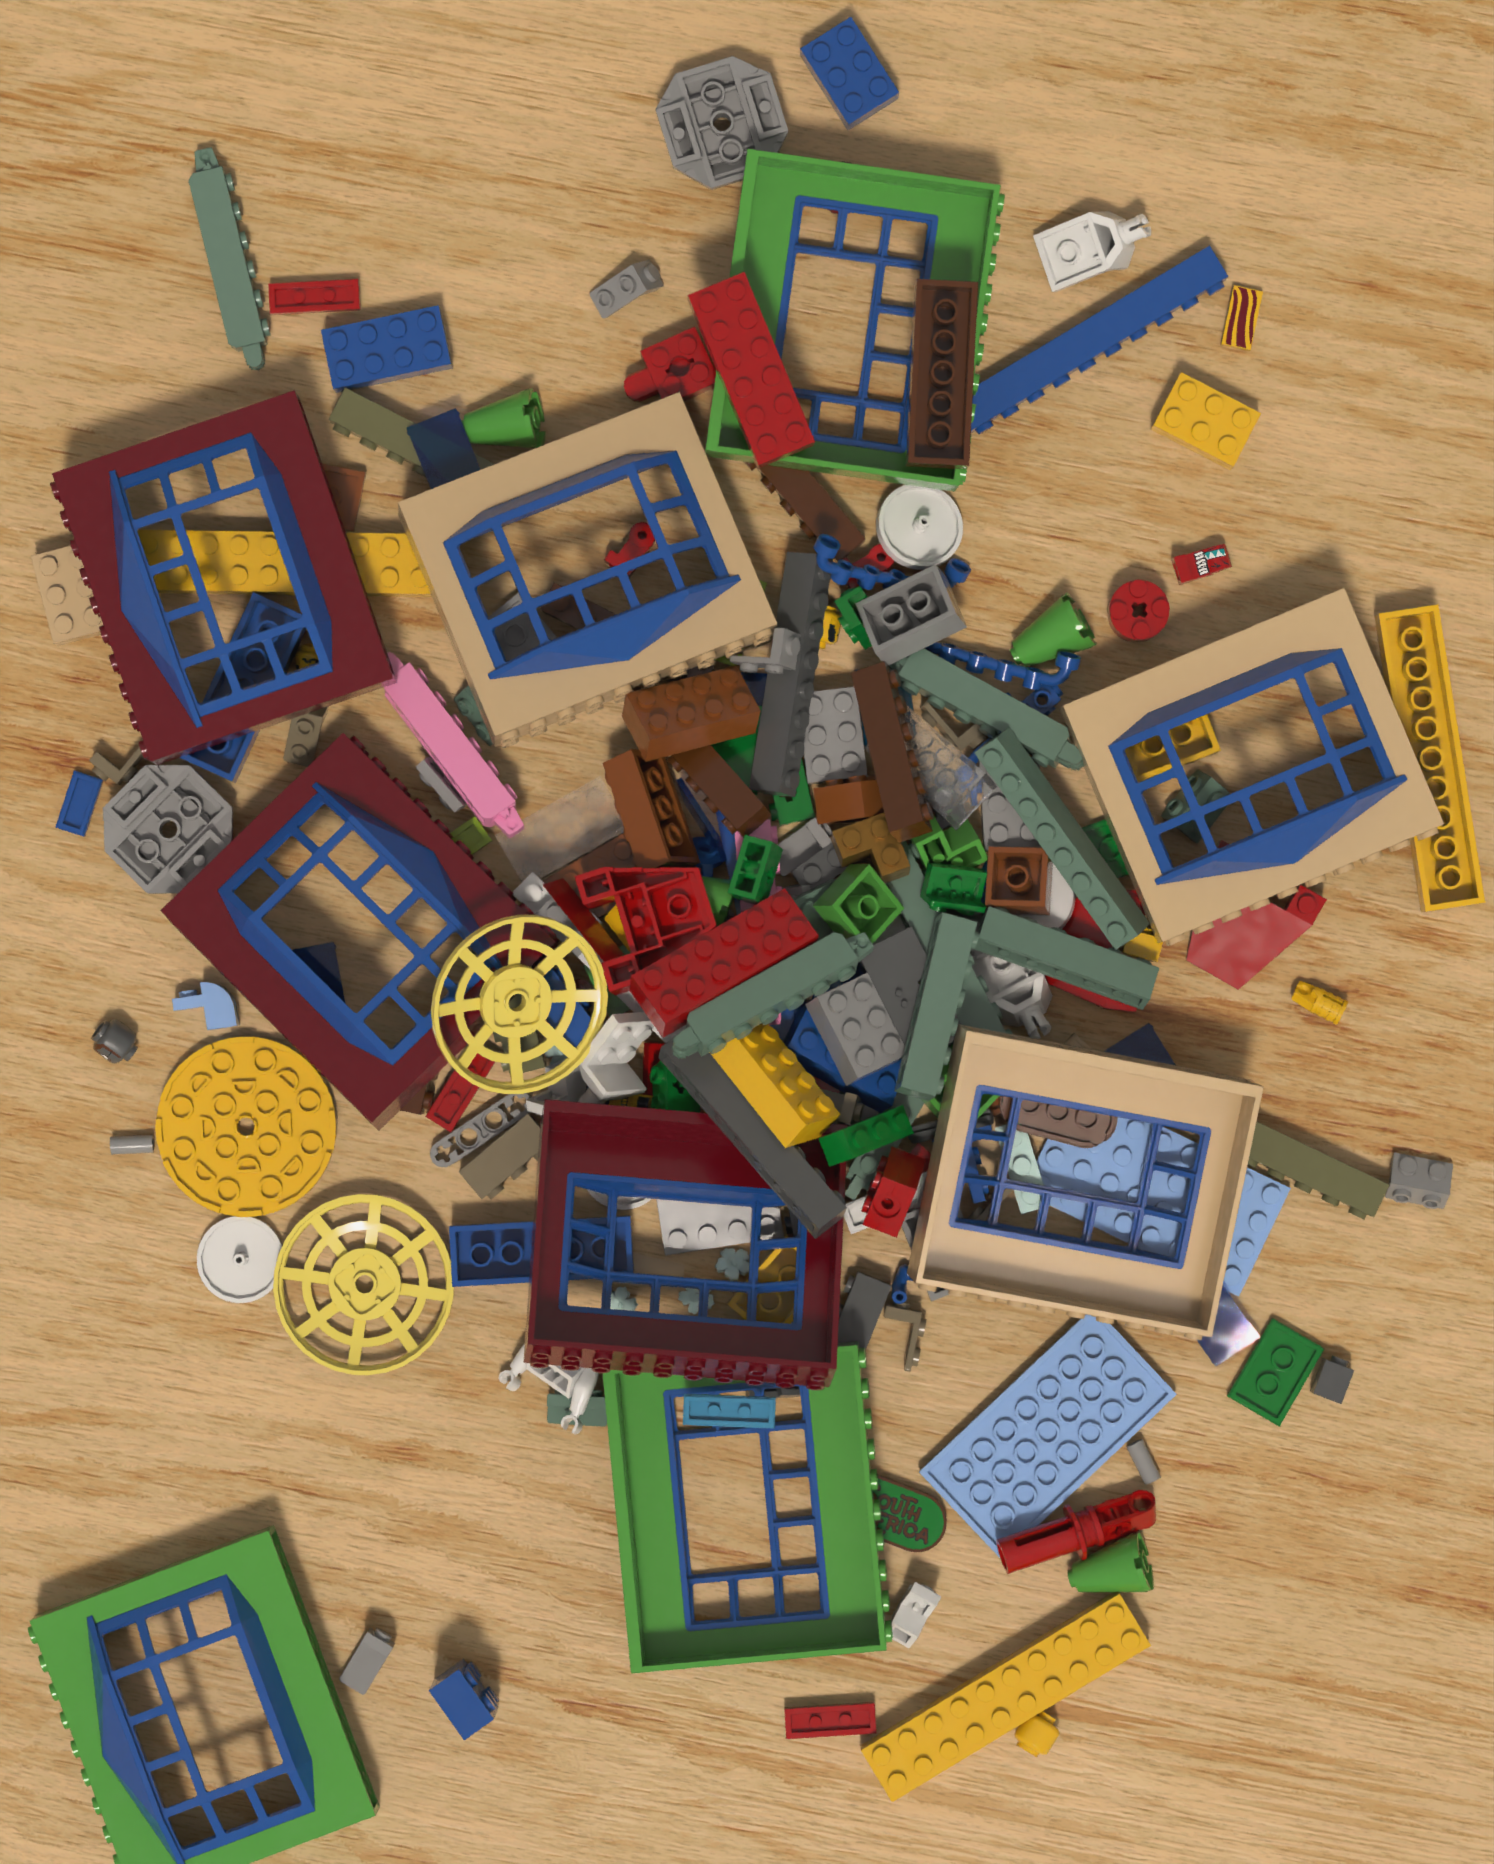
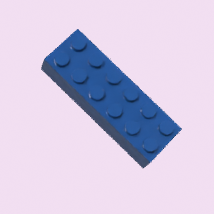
(251, 667)
(503, 1251)

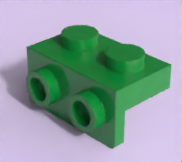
(850, 616)
(954, 888)

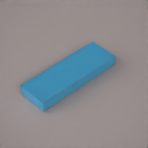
(729, 1411)

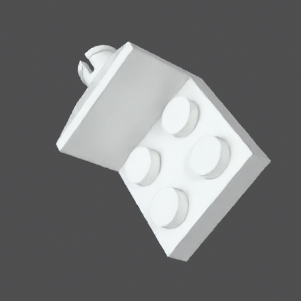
(1088, 246)
(1018, 992)
(606, 1065)

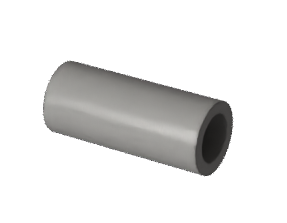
(132, 1144)
(1143, 1461)

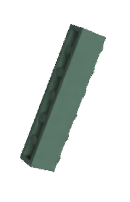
(1066, 957)
(936, 1007)

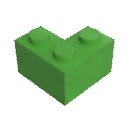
(950, 846)

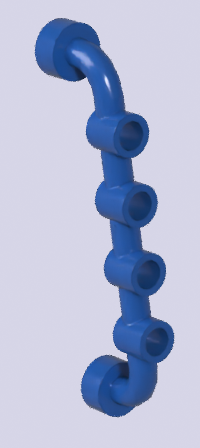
(867, 576)
(1007, 669)

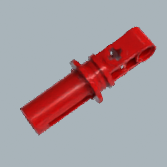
(1077, 1531)

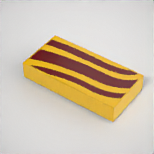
(1241, 318)

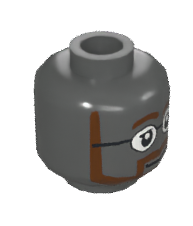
(114, 1041)

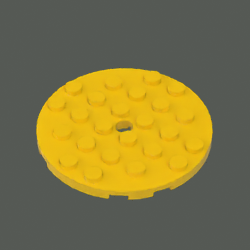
(201, 1133)

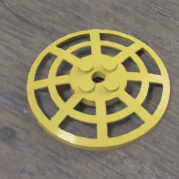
(532, 1011)
(349, 1298)

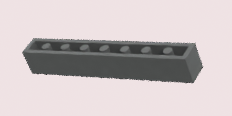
(789, 694)
(782, 1168)

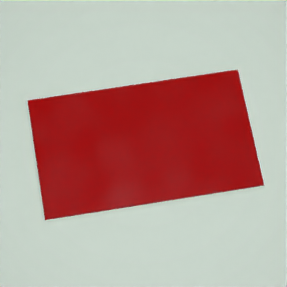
(583, 919)

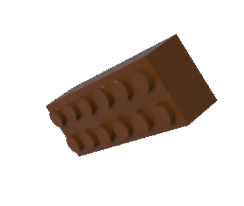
(942, 374)

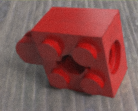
(671, 368)
(892, 1191)

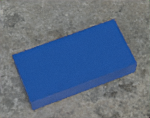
(79, 803)

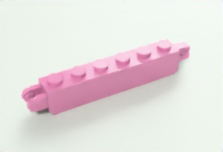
(452, 750)

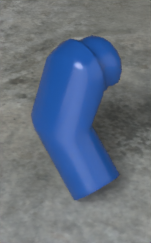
(899, 1285)

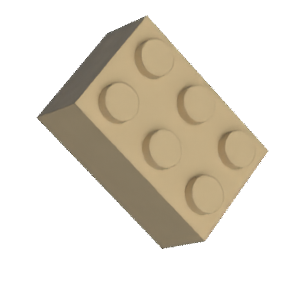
(65, 596)

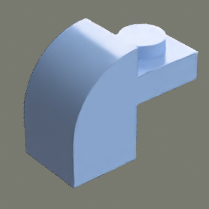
(217, 1001)

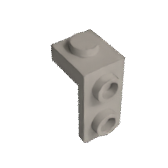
(625, 287)
(783, 654)
(803, 845)
(367, 1660)

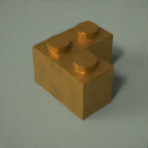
(871, 840)

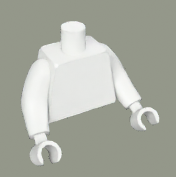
(574, 1384)

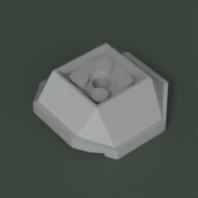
(714, 91)
(136, 822)

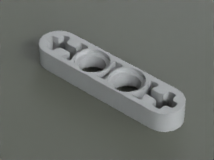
(479, 1126)

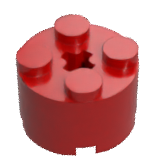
(1138, 593)

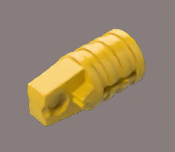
(1319, 1002)

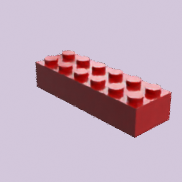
(751, 370)
(721, 960)

